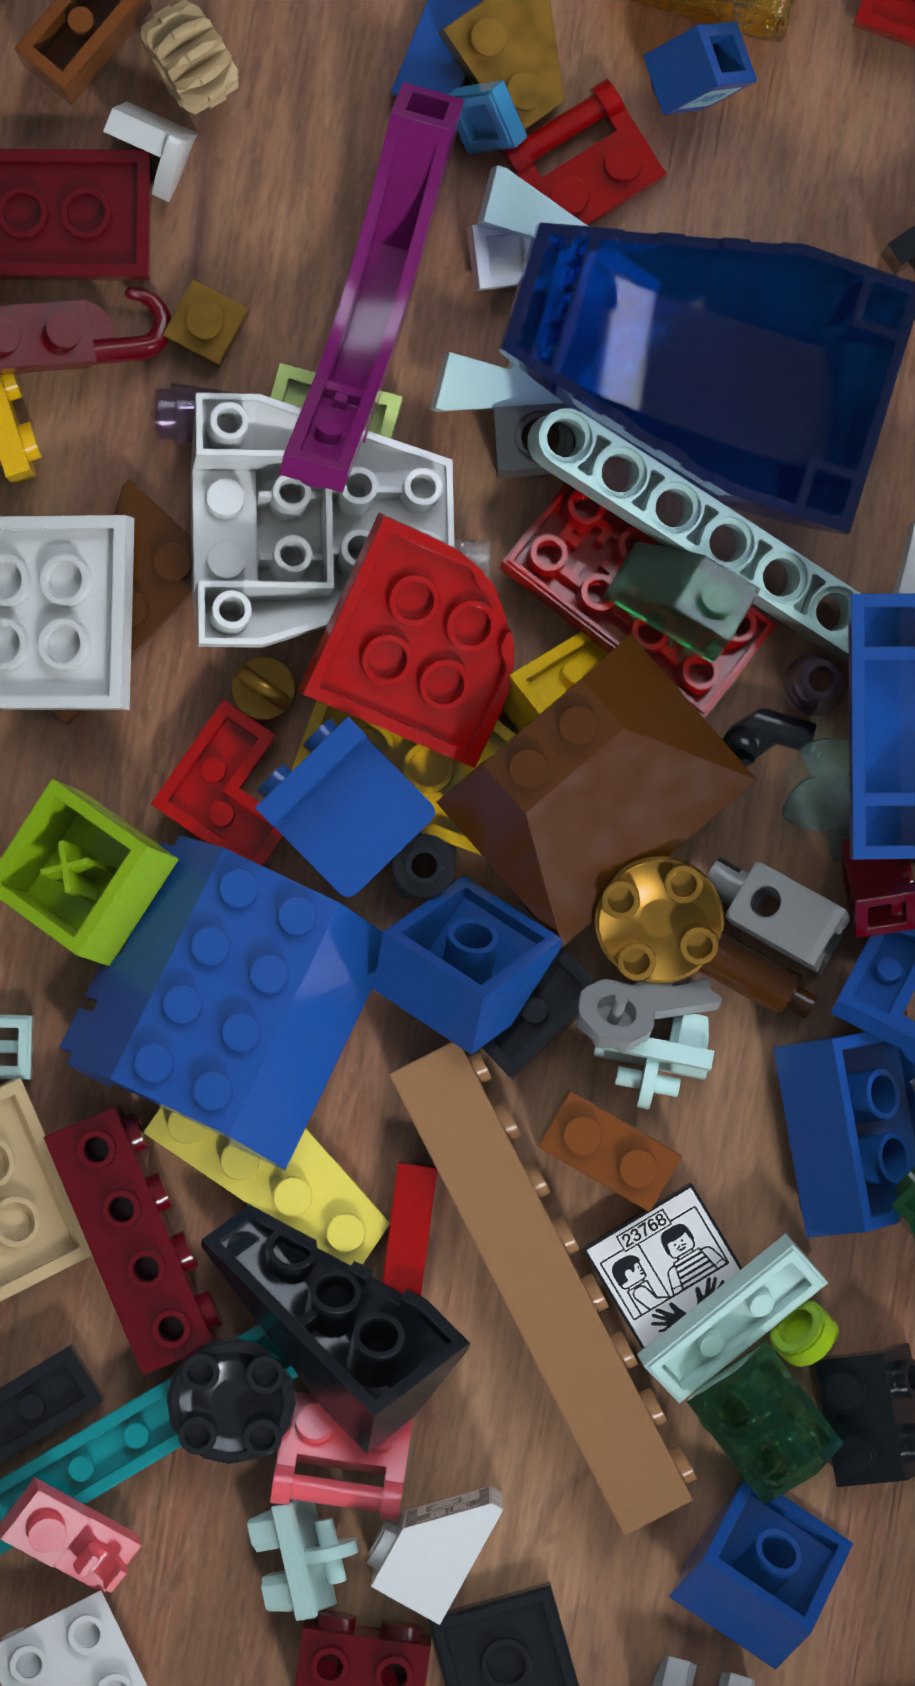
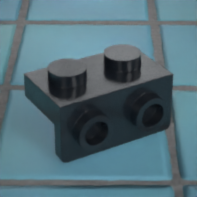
(872, 1410)

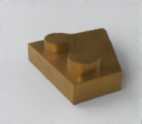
(514, 45)

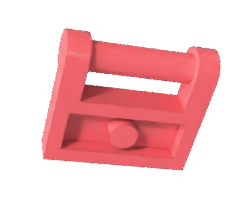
(321, 1441)

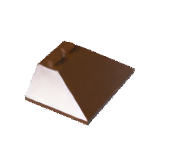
(595, 784)

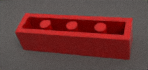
(410, 1226)

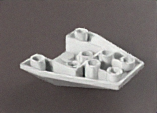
(278, 551)

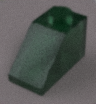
(683, 596)

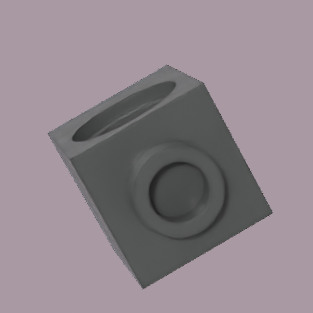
(510, 426)

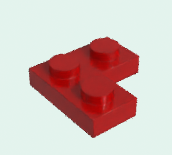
(208, 781)

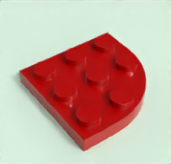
(416, 644)

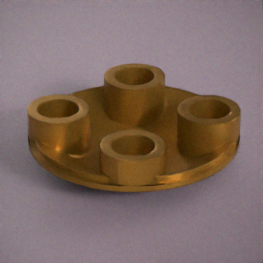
(659, 920)

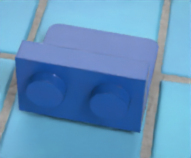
(344, 806)

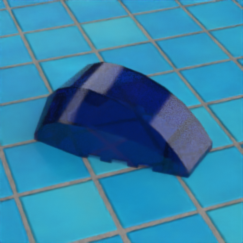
(720, 358)

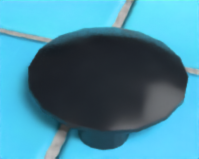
(231, 1401)

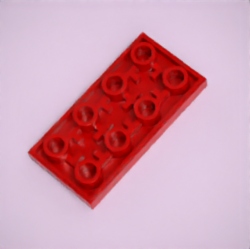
(570, 563)

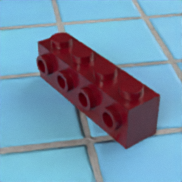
(132, 1238)

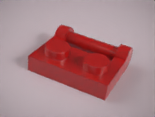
(602, 174)

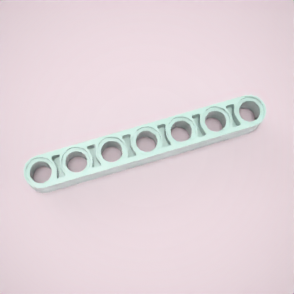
(699, 519)

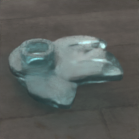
(823, 798)

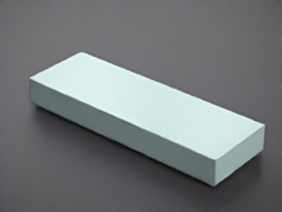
(732, 1318)

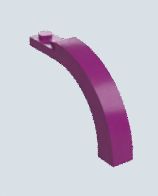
(376, 290)

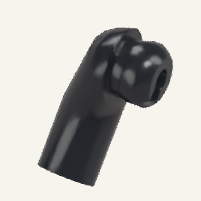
(764, 730)

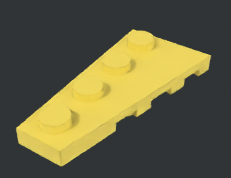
(309, 1195)

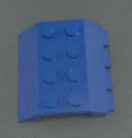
(229, 1000)

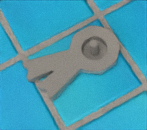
(624, 1014)

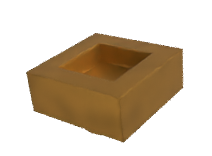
(206, 323)

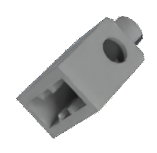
(802, 929)

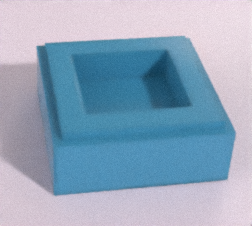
(488, 118)

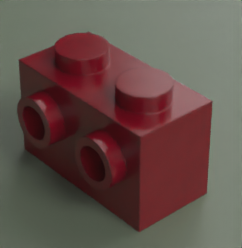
(348, 1654)

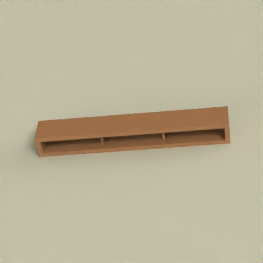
(542, 1287)

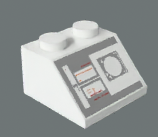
(433, 1550)

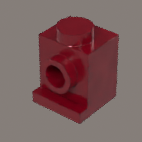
(878, 893)

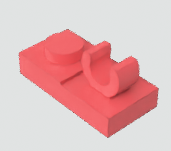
(70, 1536)

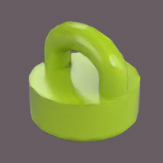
(804, 1335)

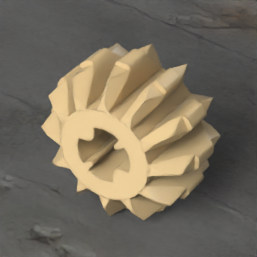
(189, 56)

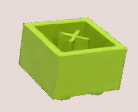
(82, 873)

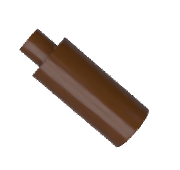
(758, 978)

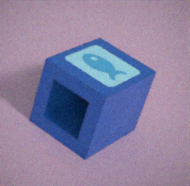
(699, 68)

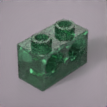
(765, 1423)

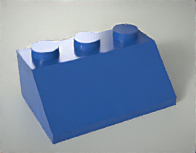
(847, 1128)

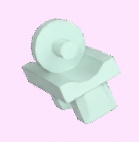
(682, 1055)
(309, 1555)

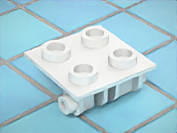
(70, 1649)

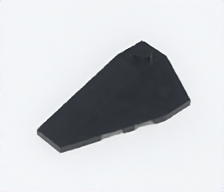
(346, 1335)

